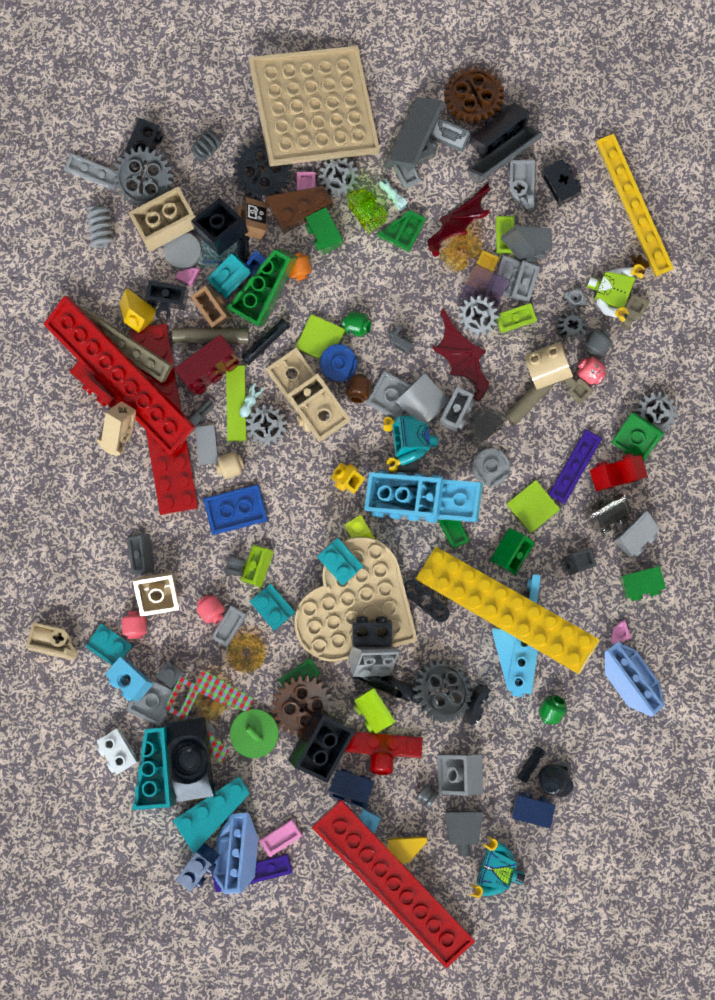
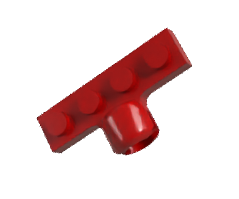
(384, 749)

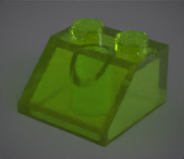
(366, 209)

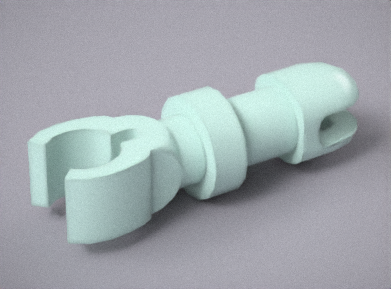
(398, 200)
(250, 401)

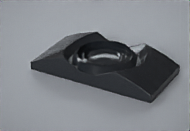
(190, 759)

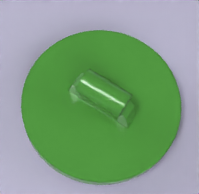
(254, 733)

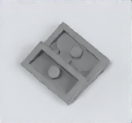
(521, 277)
(422, 399)

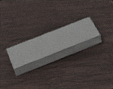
(91, 171)

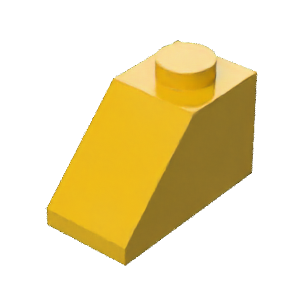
(136, 311)
(406, 847)

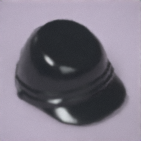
(555, 780)

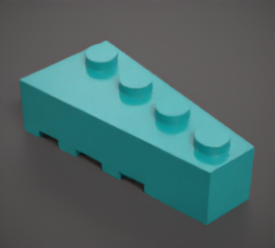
(154, 781)
(205, 818)

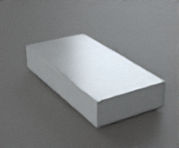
(406, 177)
(206, 445)
(228, 626)

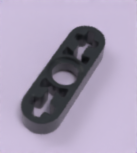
(434, 599)

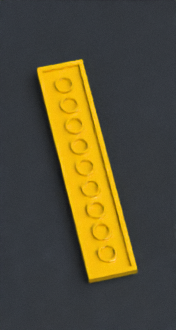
(508, 610)

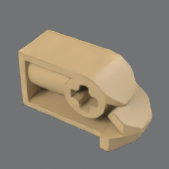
(117, 428)
(43, 640)

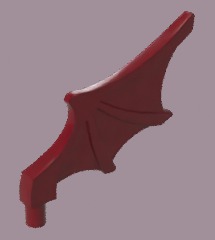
(458, 220)
(462, 356)

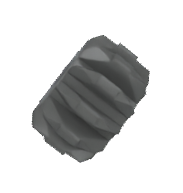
(206, 145)
(571, 332)

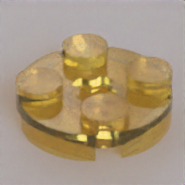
(253, 644)

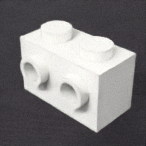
(117, 751)

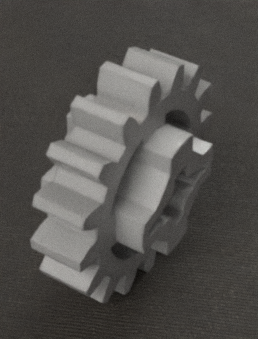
(345, 173)
(481, 322)
(658, 403)
(257, 426)

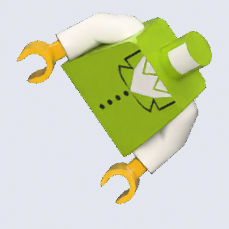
(614, 290)

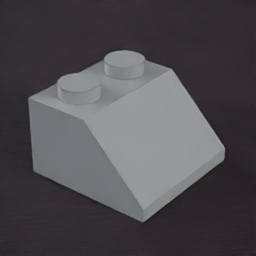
(637, 535)
(460, 774)

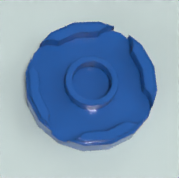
(338, 363)

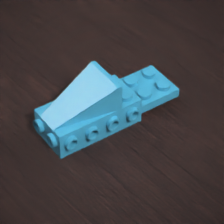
(422, 497)
(513, 652)

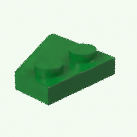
(403, 231)

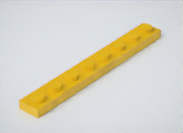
(634, 205)

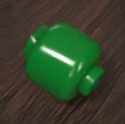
(357, 324)
(552, 709)

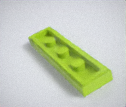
(235, 400)

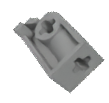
(523, 176)

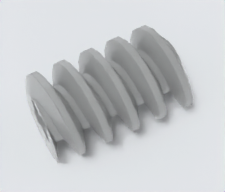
(98, 226)

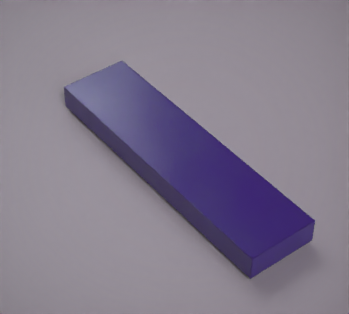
(575, 466)
(268, 869)

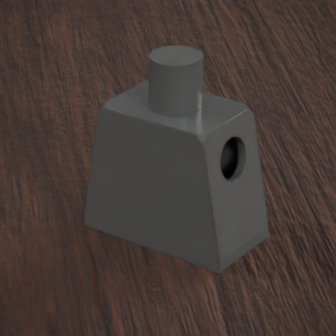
(463, 829)

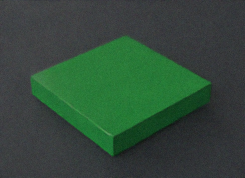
(637, 436)

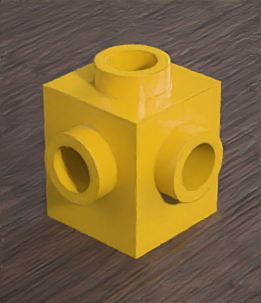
(347, 478)

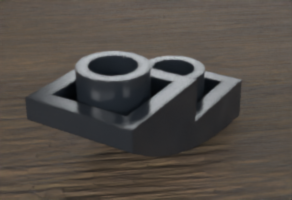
(478, 697)

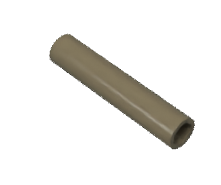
(205, 335)
(526, 403)

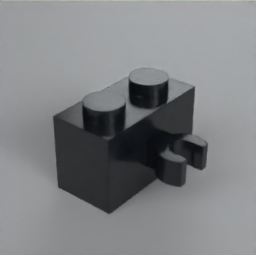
(166, 297)

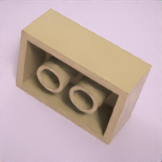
(163, 219)

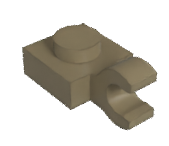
(636, 307)
(577, 390)

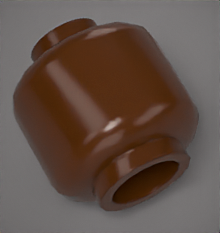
(358, 388)

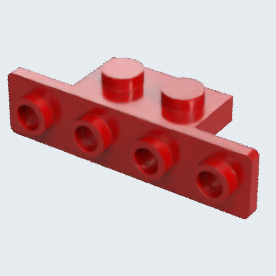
(91, 384)

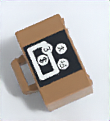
(254, 216)

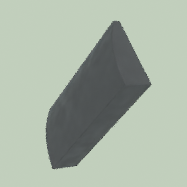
(503, 154)

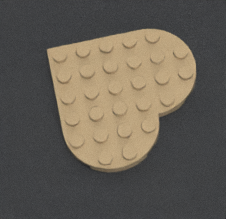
(376, 590)

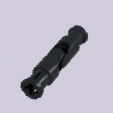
(405, 689)

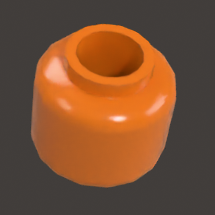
(301, 267)

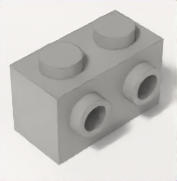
(458, 405)

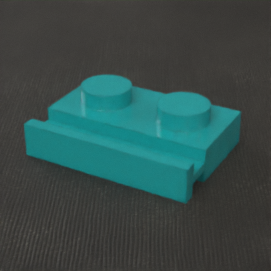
(229, 275)
(340, 561)
(272, 607)
(108, 644)

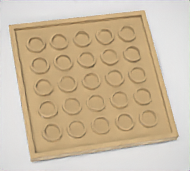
(313, 105)

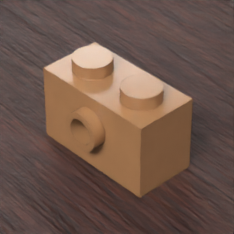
(211, 306)

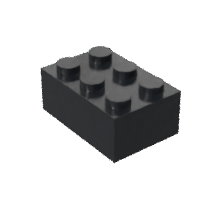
(321, 745)

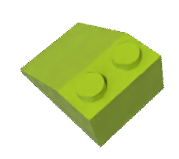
(374, 711)

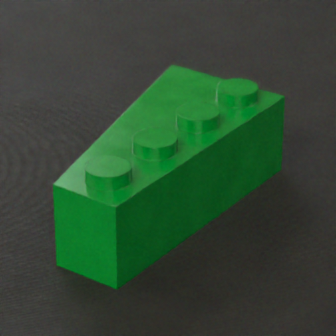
(263, 289)

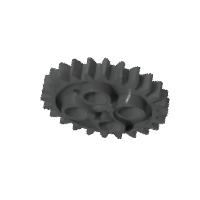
(126, 173)
(446, 709)

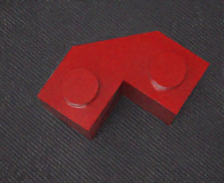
(622, 472)

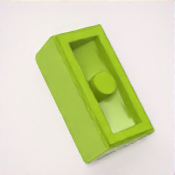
(257, 565)

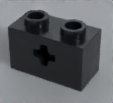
(562, 192)

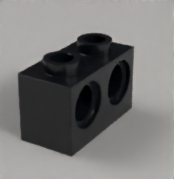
(138, 138)
(371, 638)

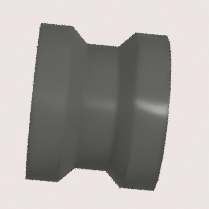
(235, 567)
(427, 796)

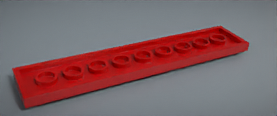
(119, 375)
(171, 472)
(393, 883)

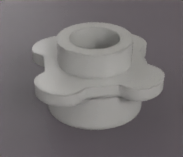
(570, 297)

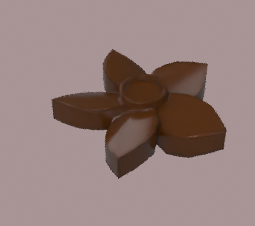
(639, 260)

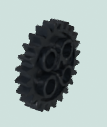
(248, 159)

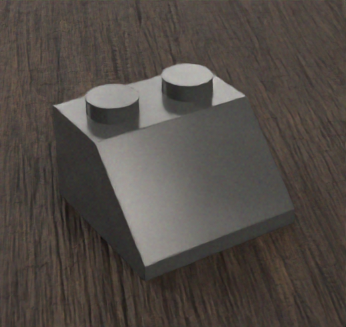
(529, 242)

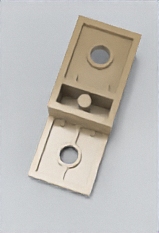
(308, 395)

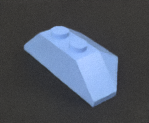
(633, 679)
(238, 854)

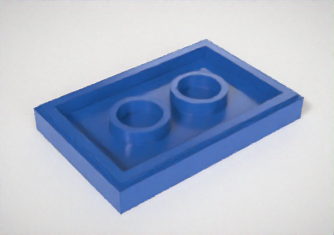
(235, 509)

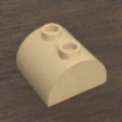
(548, 365)
(156, 593)

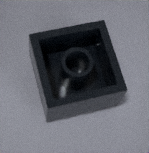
(219, 226)

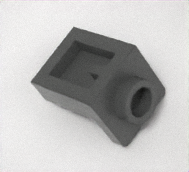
(401, 343)
(579, 561)

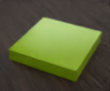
(318, 336)
(533, 506)

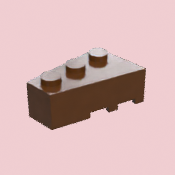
(293, 207)

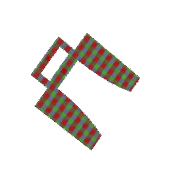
(217, 690)

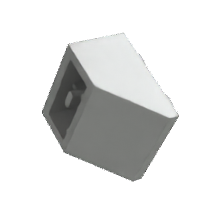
(372, 660)

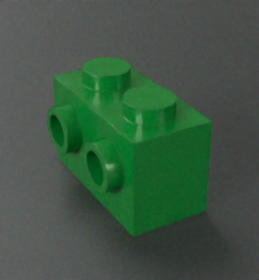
(324, 231)
(509, 551)
(642, 582)

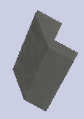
(414, 133)

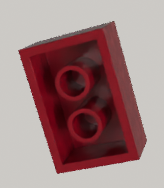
(207, 365)

